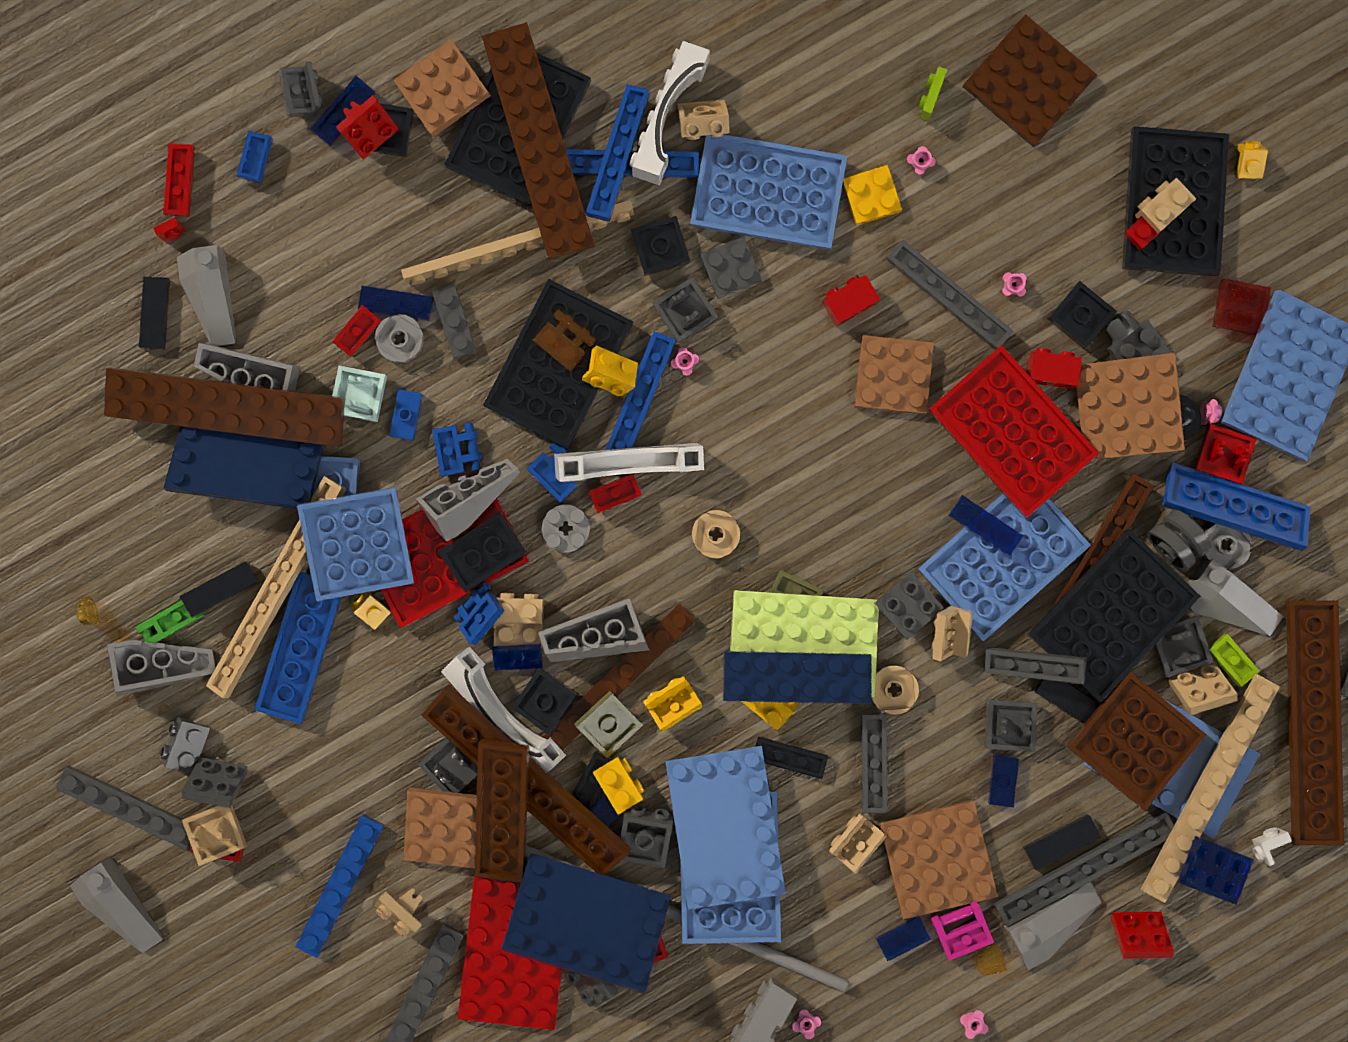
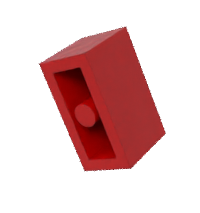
(850, 300)
(1054, 369)

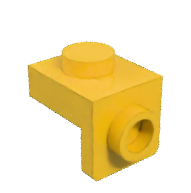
(1251, 160)
(369, 609)

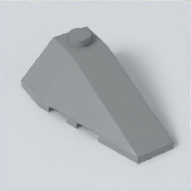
(207, 287)
(460, 504)
(1231, 600)
(148, 665)
(114, 902)
(1048, 928)

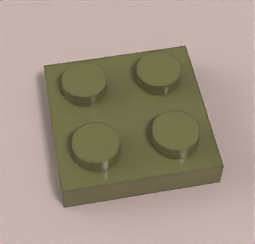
(608, 724)

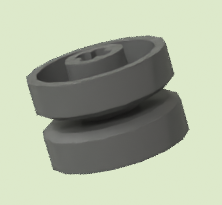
(1179, 540)

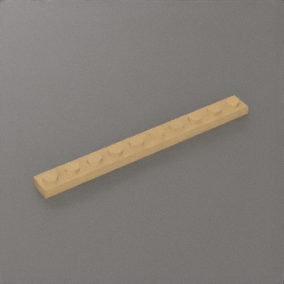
(506, 247)
(266, 603)
(1210, 787)

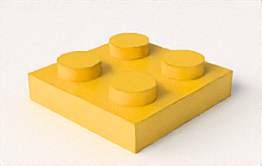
(871, 195)

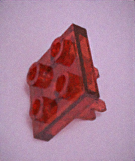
(1240, 306)

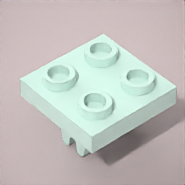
(362, 392)

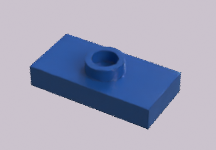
(254, 157)
(406, 415)

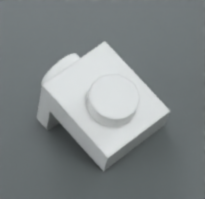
(1270, 840)

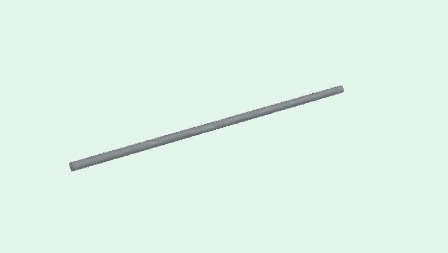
(753, 947)

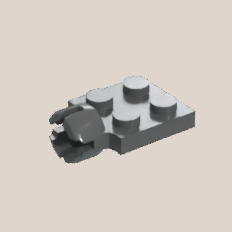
(1133, 338)

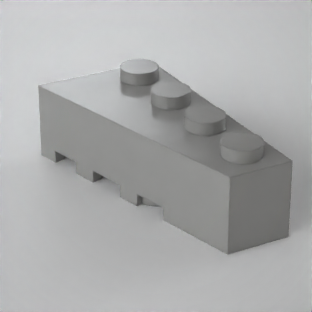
(245, 368)
(595, 634)
(765, 1014)

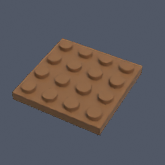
(1131, 406)
(938, 859)

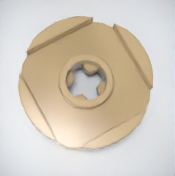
(726, 525)
(904, 698)

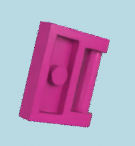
(964, 938)

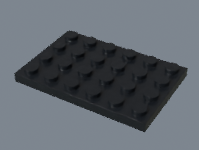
(485, 144)
(1195, 236)
(535, 386)
(1115, 613)

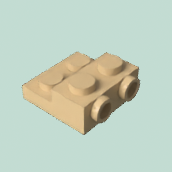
(703, 119)
(519, 621)

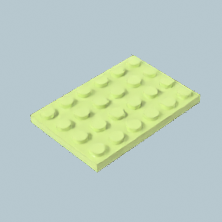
(804, 625)

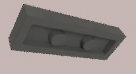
(454, 321)

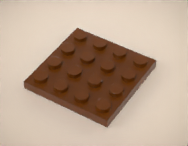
(1029, 80)
(1136, 741)

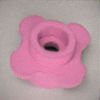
(921, 153)
(1019, 279)
(692, 359)
(1210, 412)
(805, 1016)
(968, 1019)

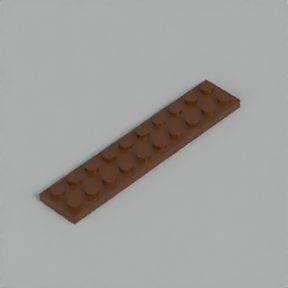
(538, 141)
(224, 406)
(1315, 723)
(546, 797)

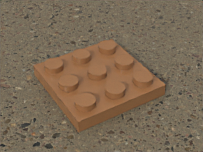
(441, 88)
(894, 375)
(440, 827)

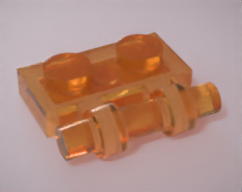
(561, 347)

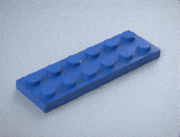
(1237, 506)
(297, 652)

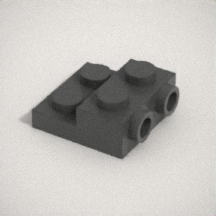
(647, 835)

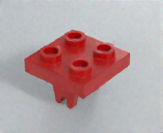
(366, 126)
(1225, 453)
(1142, 935)

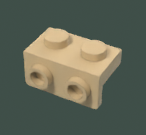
(1166, 206)
(952, 633)
(857, 842)

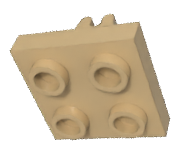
(1202, 688)
(214, 834)
(400, 912)

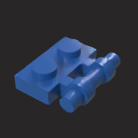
(449, 449)
(544, 471)
(482, 617)

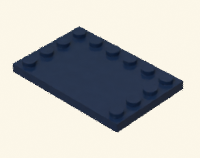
(243, 467)
(586, 923)

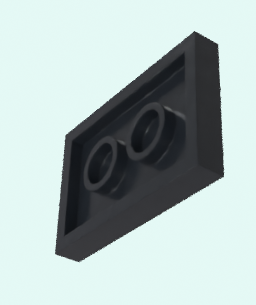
(483, 552)

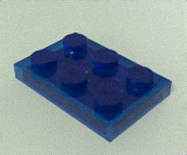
(1215, 870)

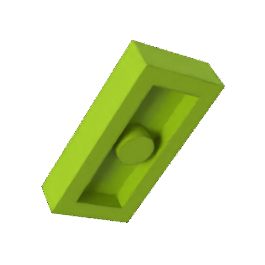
(928, 102)
(1233, 660)

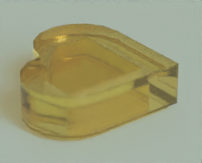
(87, 611)
(991, 960)

